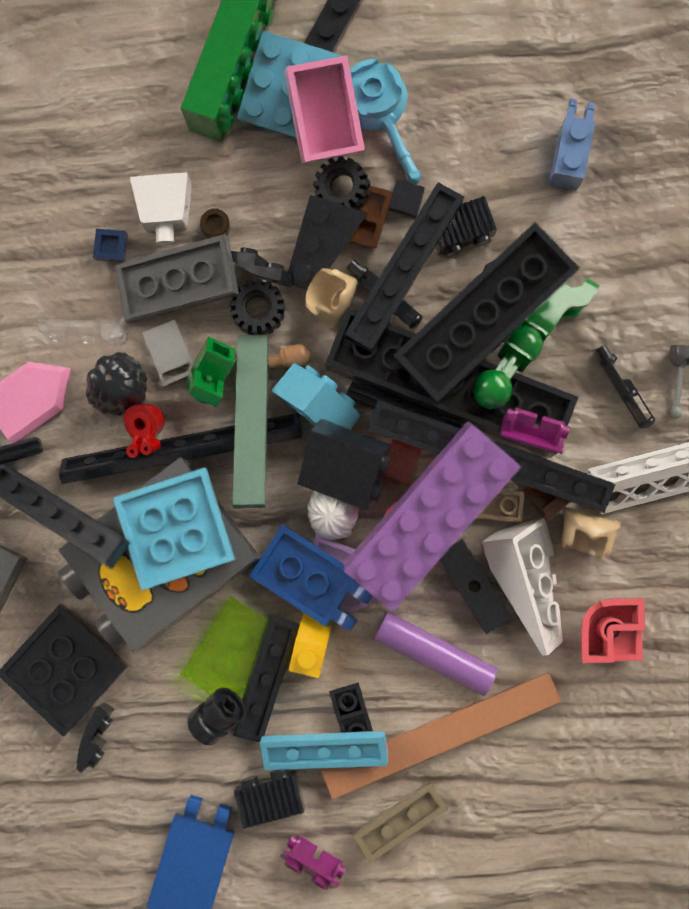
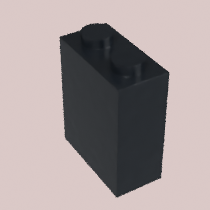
(344, 464)

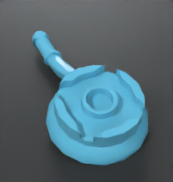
(380, 103)

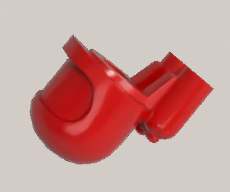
(143, 424)

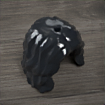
(124, 388)

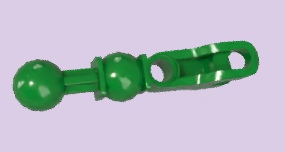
(494, 387)

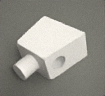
(163, 203)

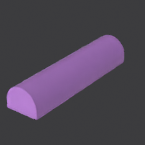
(436, 654)

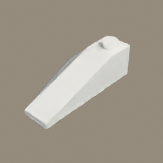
(522, 568)

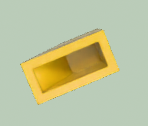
(310, 647)

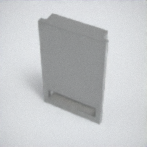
(168, 350)

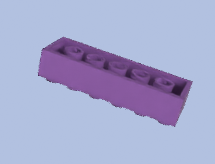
(430, 516)

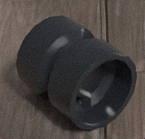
(216, 716)

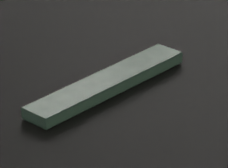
(251, 422)

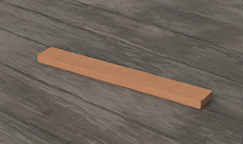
(449, 732)

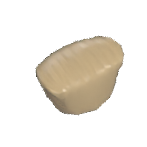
(330, 296)
(588, 532)

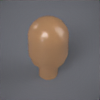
(292, 354)

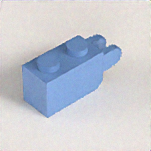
(572, 148)

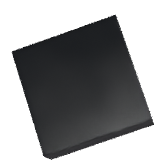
(406, 198)

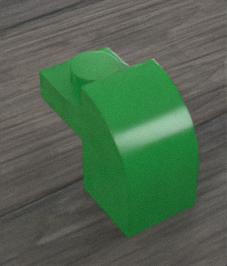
(210, 371)

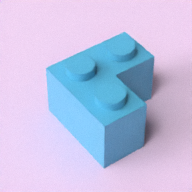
(315, 397)

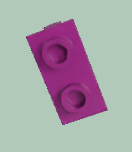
(520, 427)
(322, 870)

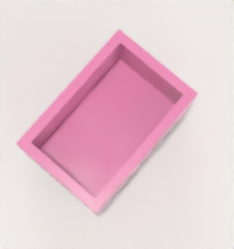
(324, 109)

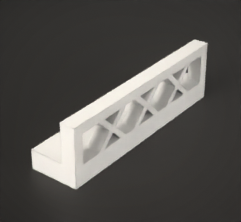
(648, 468)

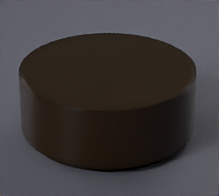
(215, 223)

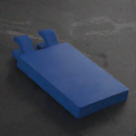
(308, 578)
(192, 860)

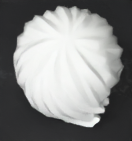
(331, 517)

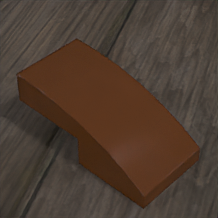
(371, 228)

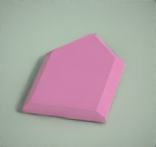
(31, 398)

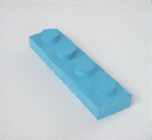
(324, 750)

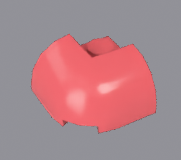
(613, 631)

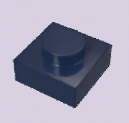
(110, 245)

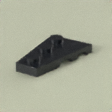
(322, 237)

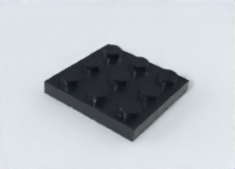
(62, 669)

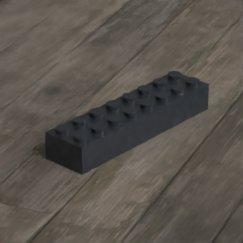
(385, 374)

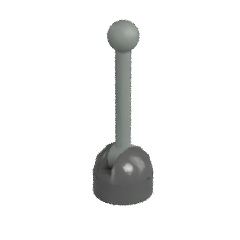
(680, 358)

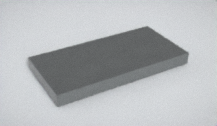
(176, 279)

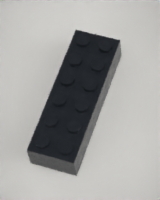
(486, 312)

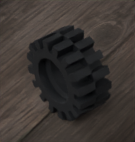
(343, 168)
(252, 290)

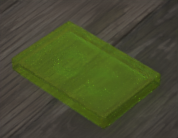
(227, 649)

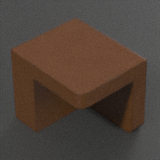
(545, 503)

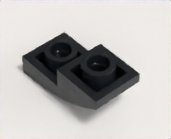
(260, 267)
(350, 709)
(91, 744)

